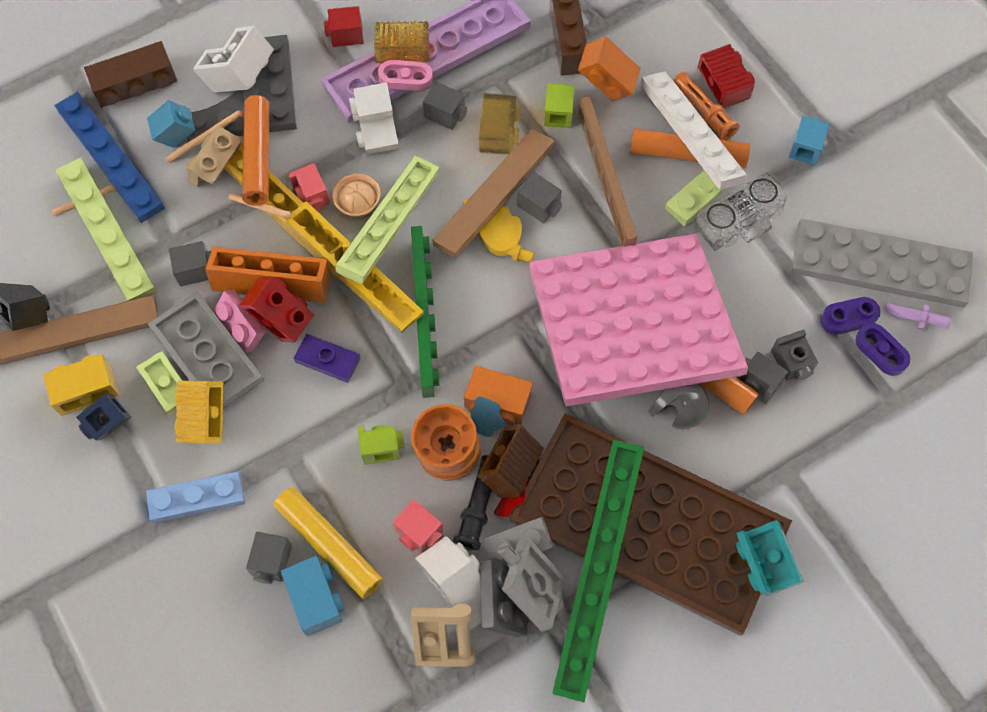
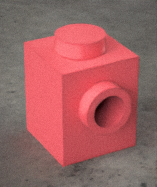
(417, 527)

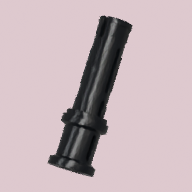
(475, 515)

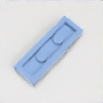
(195, 497)

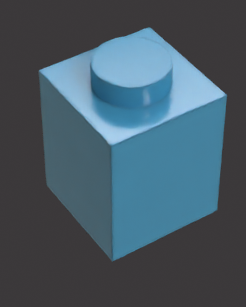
(171, 124)
(809, 140)

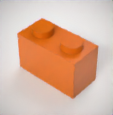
(609, 69)
(506, 390)

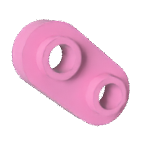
(406, 75)

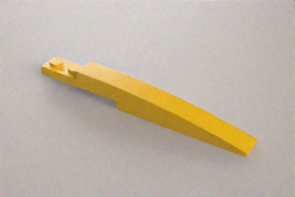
(327, 242)

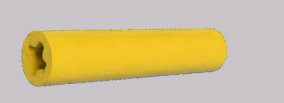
(328, 542)

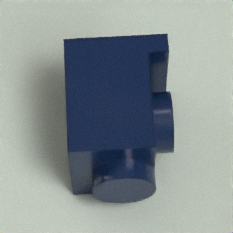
(89, 418)

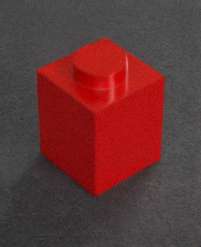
(344, 26)

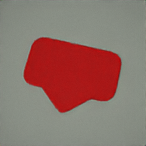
(506, 505)

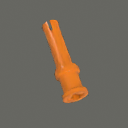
(712, 114)

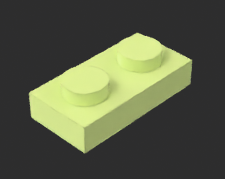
(693, 198)
(161, 379)

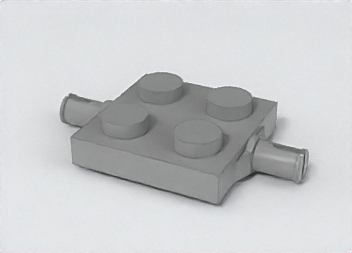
(534, 584)

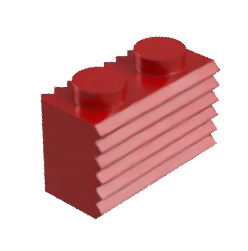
(726, 75)

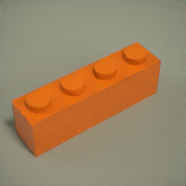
(242, 268)

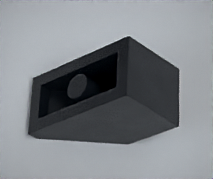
(22, 306)

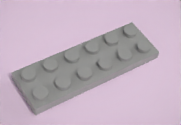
(882, 263)

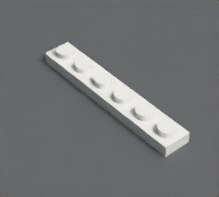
(693, 130)

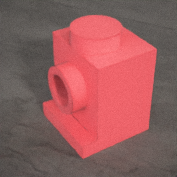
(309, 186)

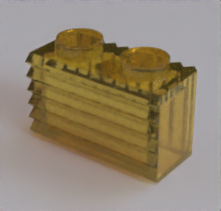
(402, 41)
(498, 123)

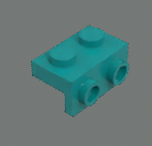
(769, 559)

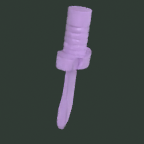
(924, 316)

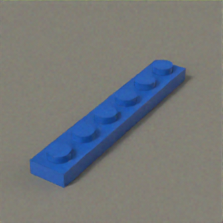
(109, 157)

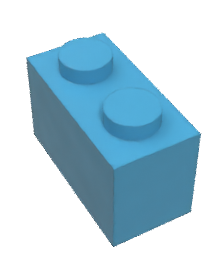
(312, 596)

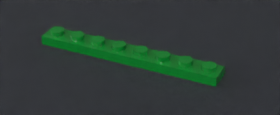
(598, 571)

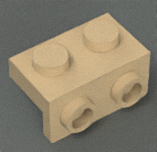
(213, 157)

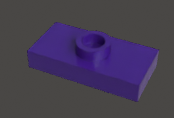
(327, 358)

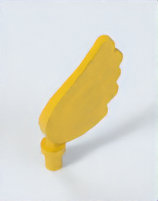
(503, 236)

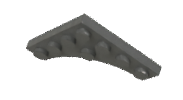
(272, 83)

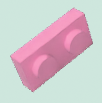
(238, 322)

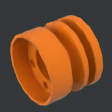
(440, 427)

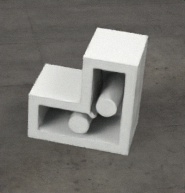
(236, 63)
(375, 114)
(454, 575)

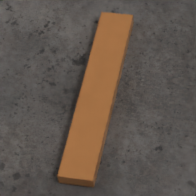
(606, 173)
(493, 193)
(77, 329)

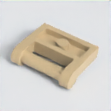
(431, 636)

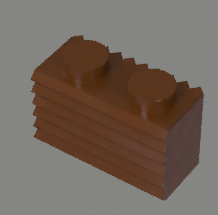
(511, 462)

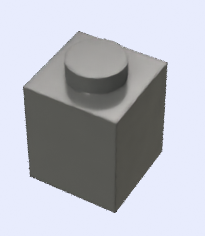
(444, 105)
(539, 198)
(189, 263)
(268, 557)

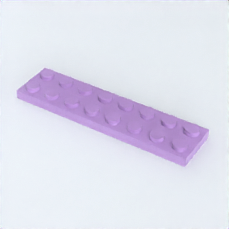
(453, 41)

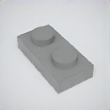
(534, 529)

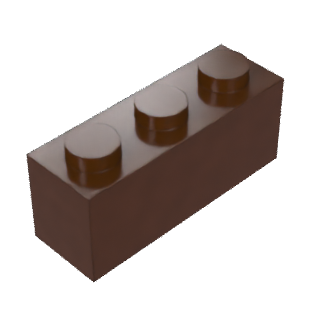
(568, 34)
(130, 74)

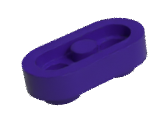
(852, 315)
(884, 348)

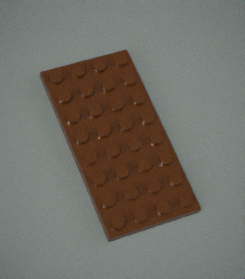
(676, 530)

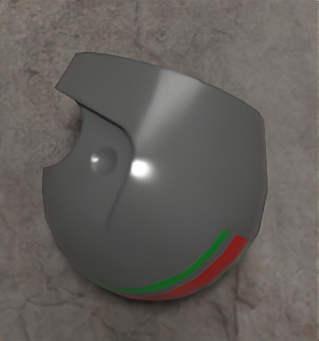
(690, 402)

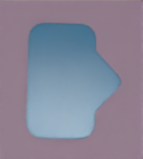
(486, 416)

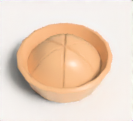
(356, 195)

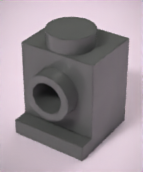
(784, 351)
(763, 375)

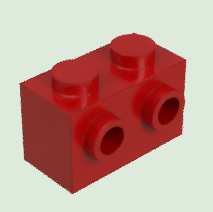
(277, 309)

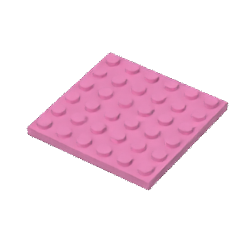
(635, 320)

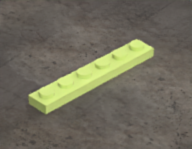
(387, 220)
(105, 230)

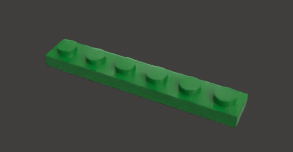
(426, 323)

